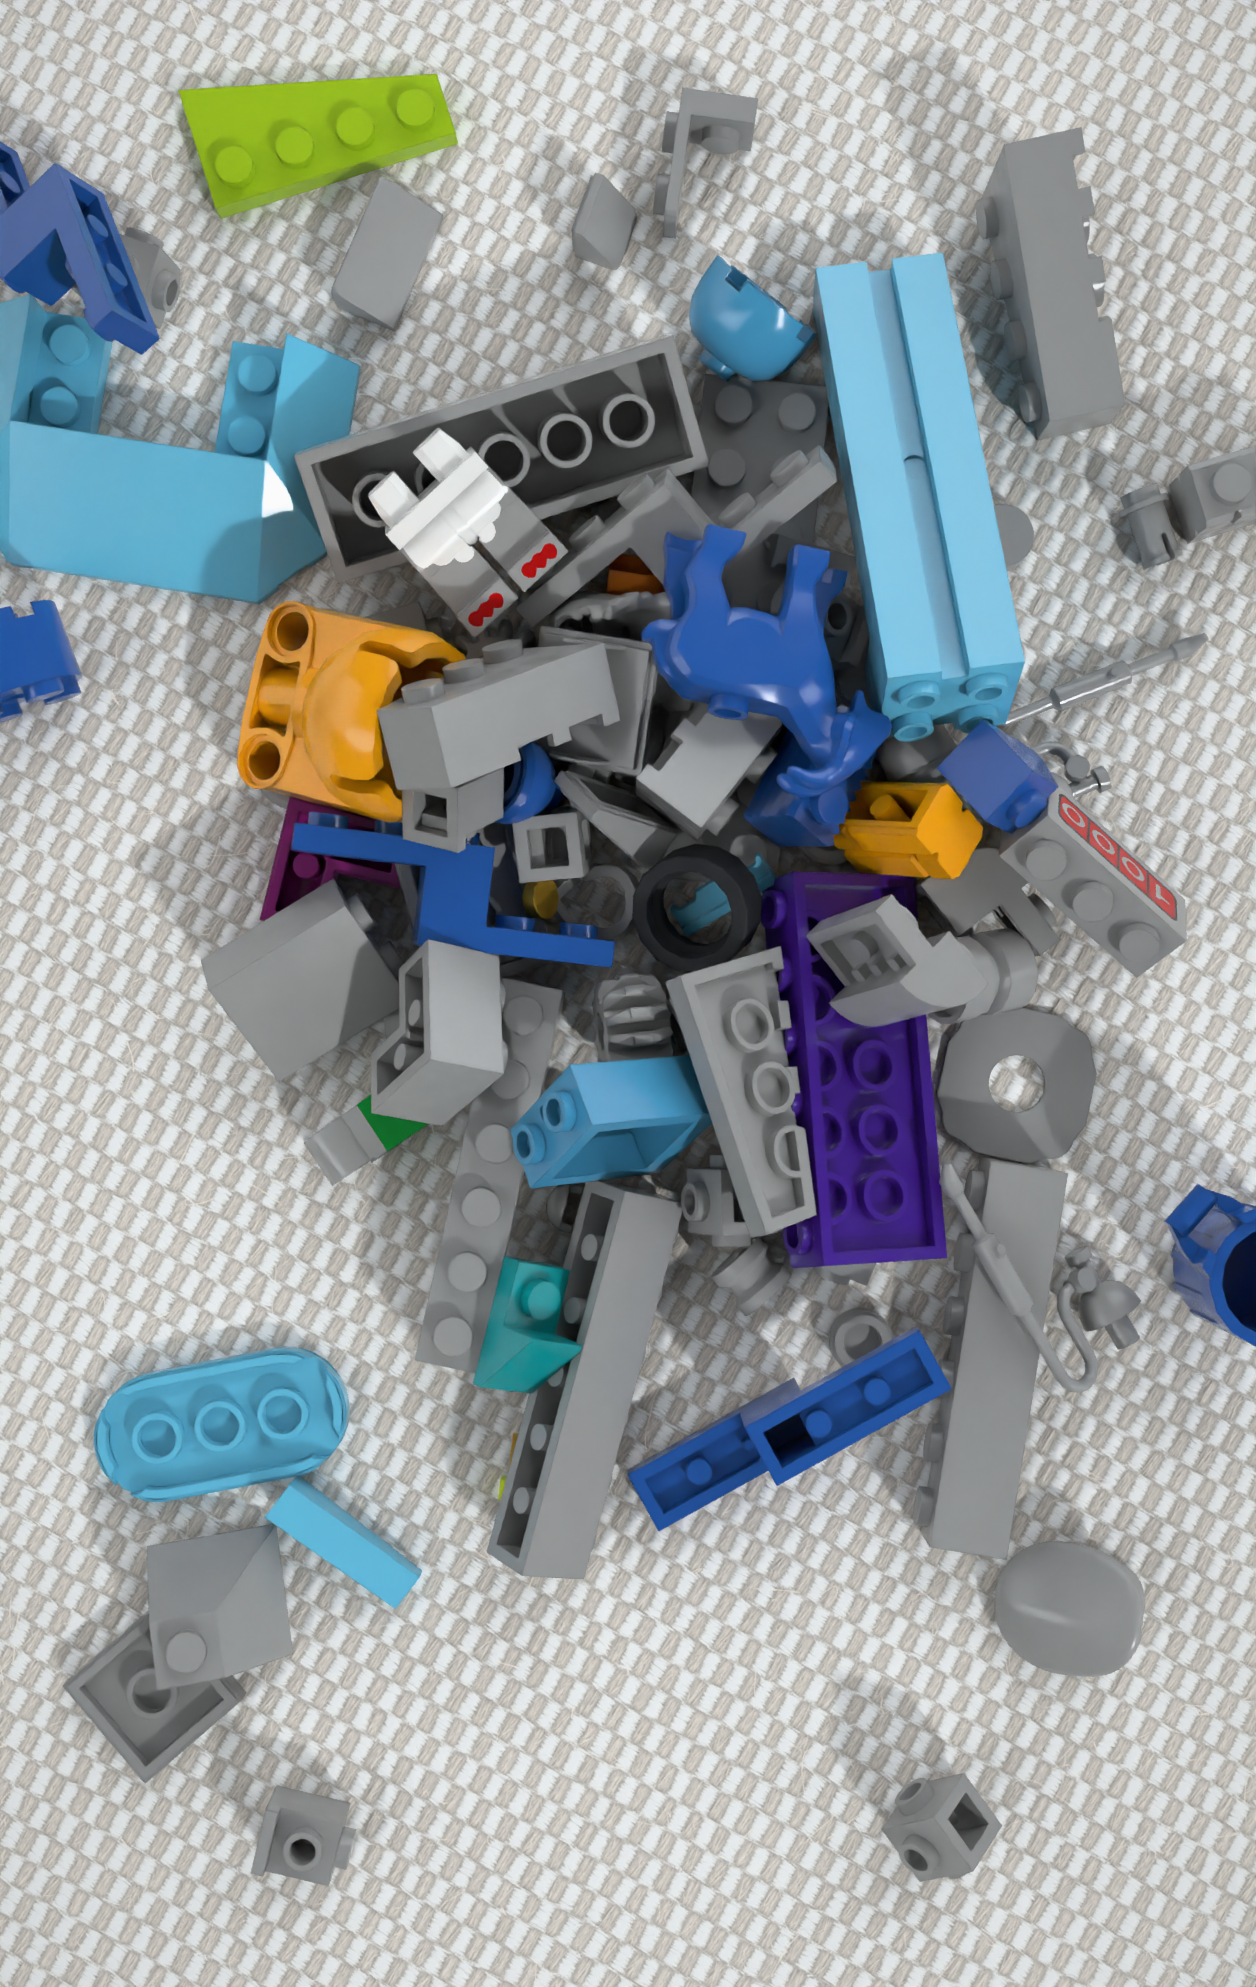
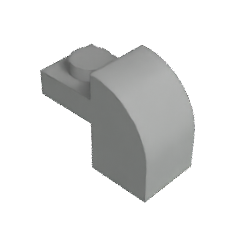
(987, 887)

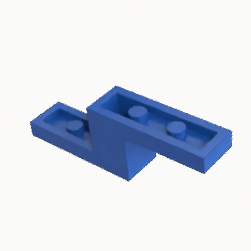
(66, 236)
(452, 893)
(789, 1429)

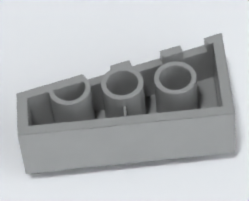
(1051, 285)

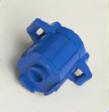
(1216, 1260)

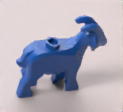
(762, 661)

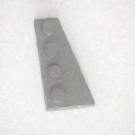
(740, 1060)

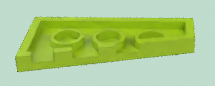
(307, 135)

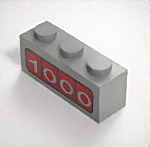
(1098, 883)

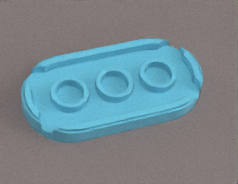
(222, 1424)

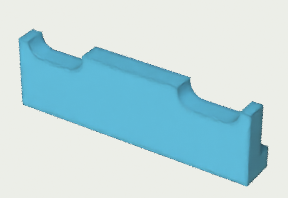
(713, 903)

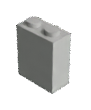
(306, 979)

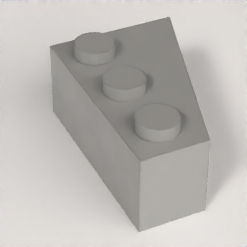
(491, 708)
(705, 767)

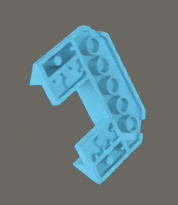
(156, 511)

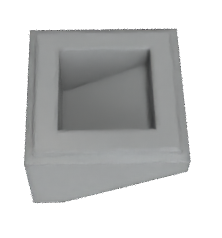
(603, 224)

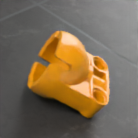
(315, 704)

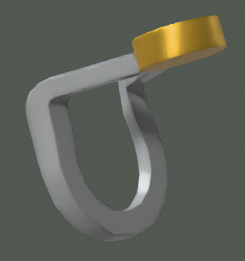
(543, 901)

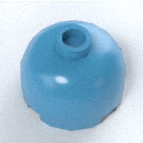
(744, 326)

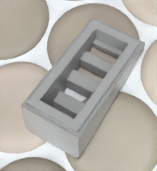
(620, 817)

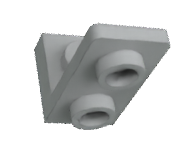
(706, 118)

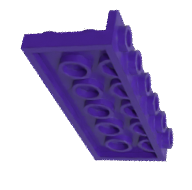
(860, 1091)

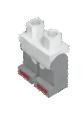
(451, 515)

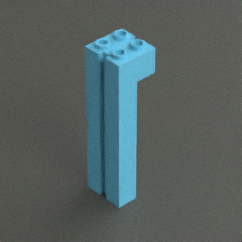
(917, 498)

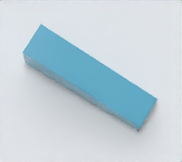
(343, 1541)

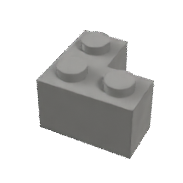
(445, 1038)

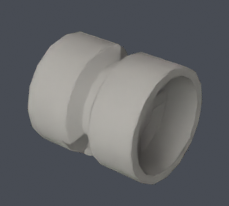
(1009, 968)

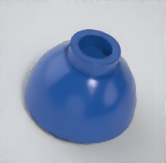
(529, 785)

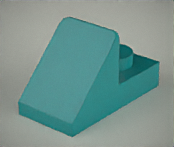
(520, 1334)

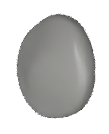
(1070, 1609)

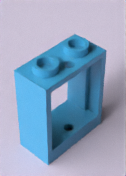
(611, 1121)

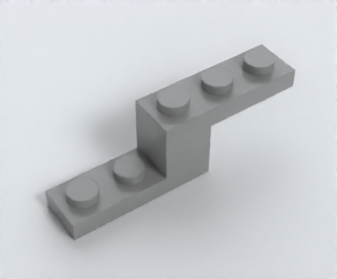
(664, 506)

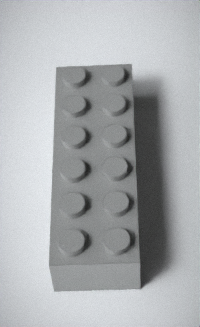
(548, 437)

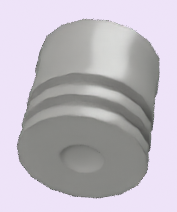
(917, 759)

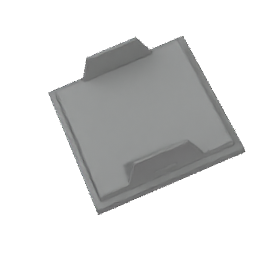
(634, 675)

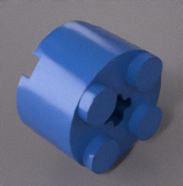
(35, 659)

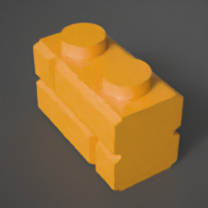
(908, 830)

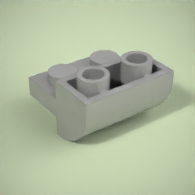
(891, 965)

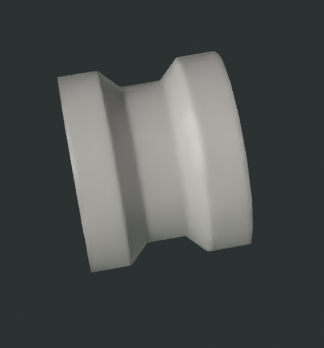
(751, 1276)

